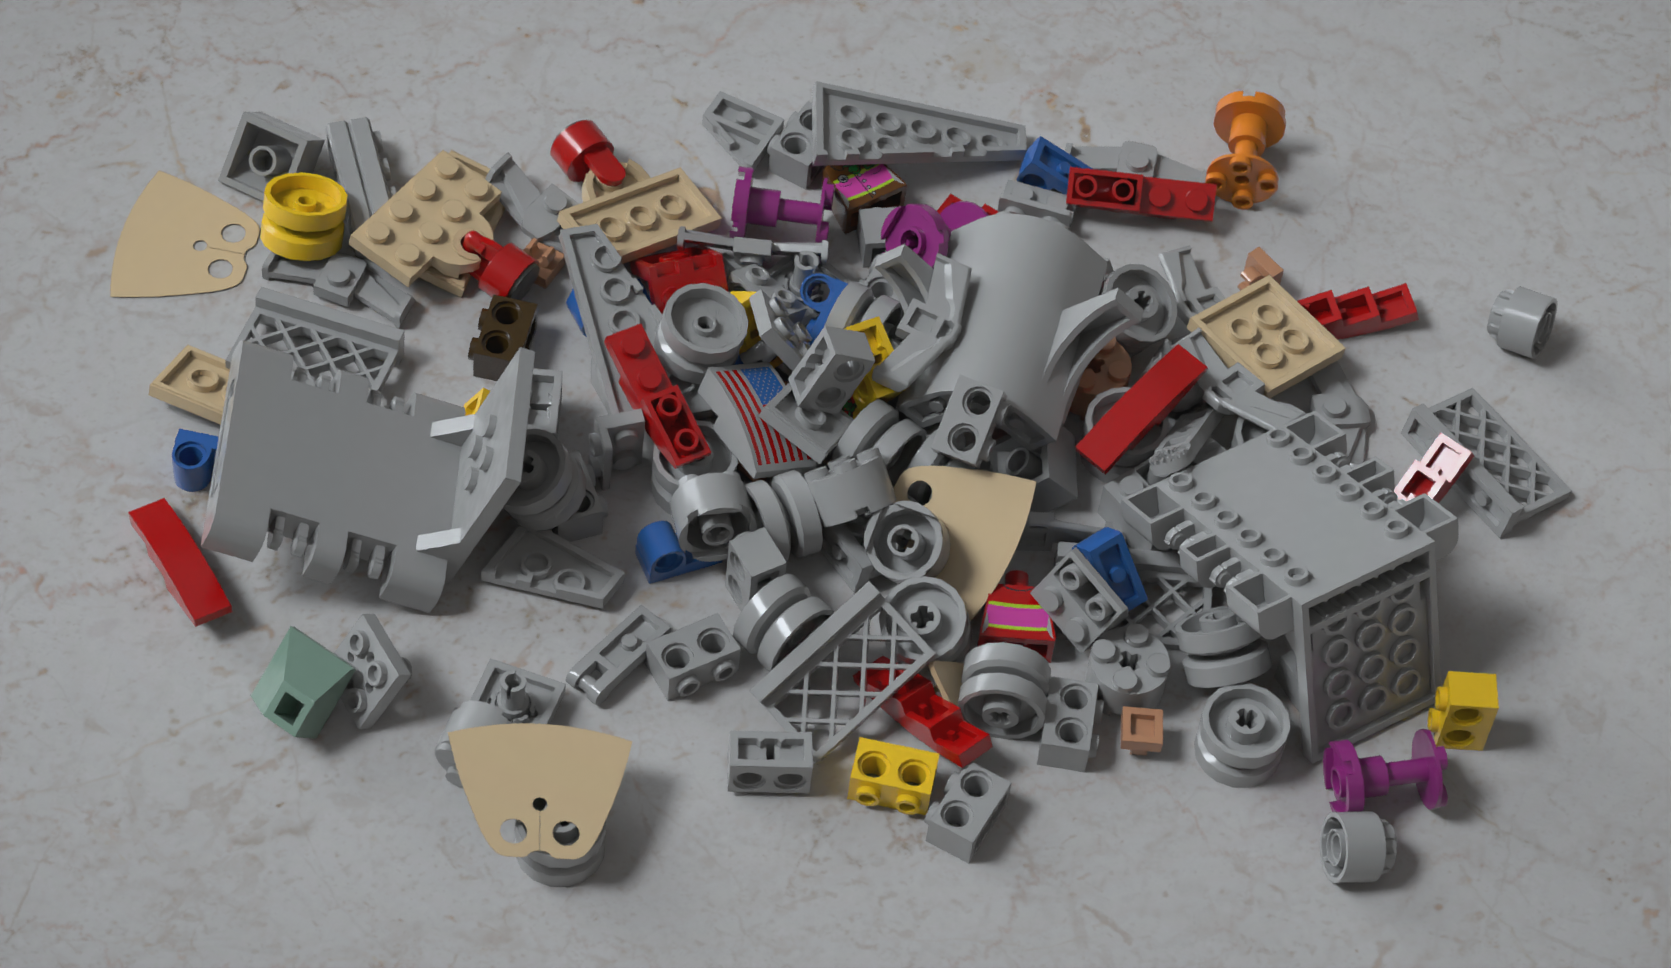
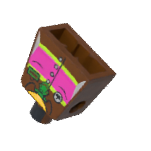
(862, 188)

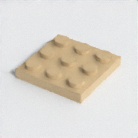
(1268, 335)

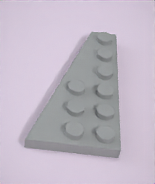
(881, 129)
(610, 303)

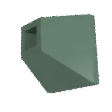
(301, 685)

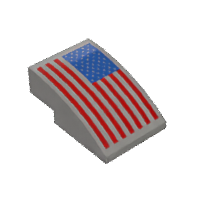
(737, 398)

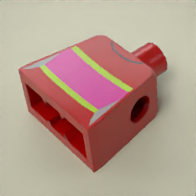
(1017, 617)

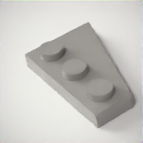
(553, 568)

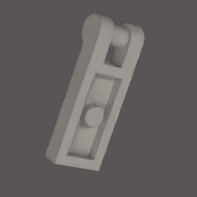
(617, 654)

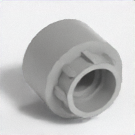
(1522, 320)
(1356, 847)

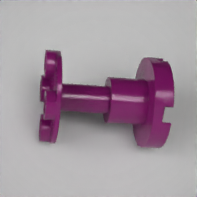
(766, 207)
(925, 229)
(1369, 777)

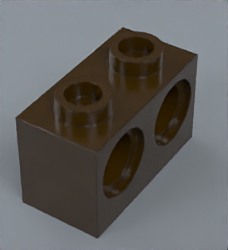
(503, 330)

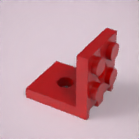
(675, 269)

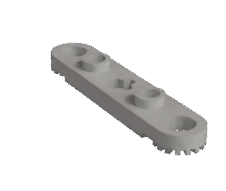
(1185, 439)

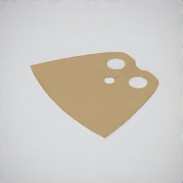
(158, 238)
(984, 524)
(516, 763)

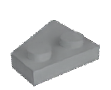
(741, 128)

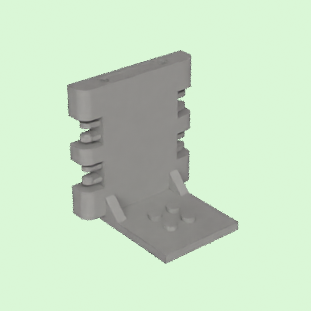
(362, 476)
(1316, 557)

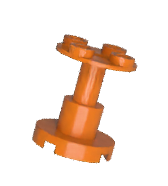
(1248, 127)

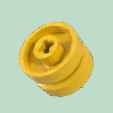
(303, 216)

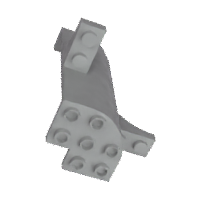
(1025, 320)

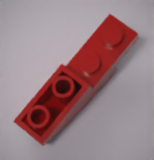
(1141, 194)
(663, 405)

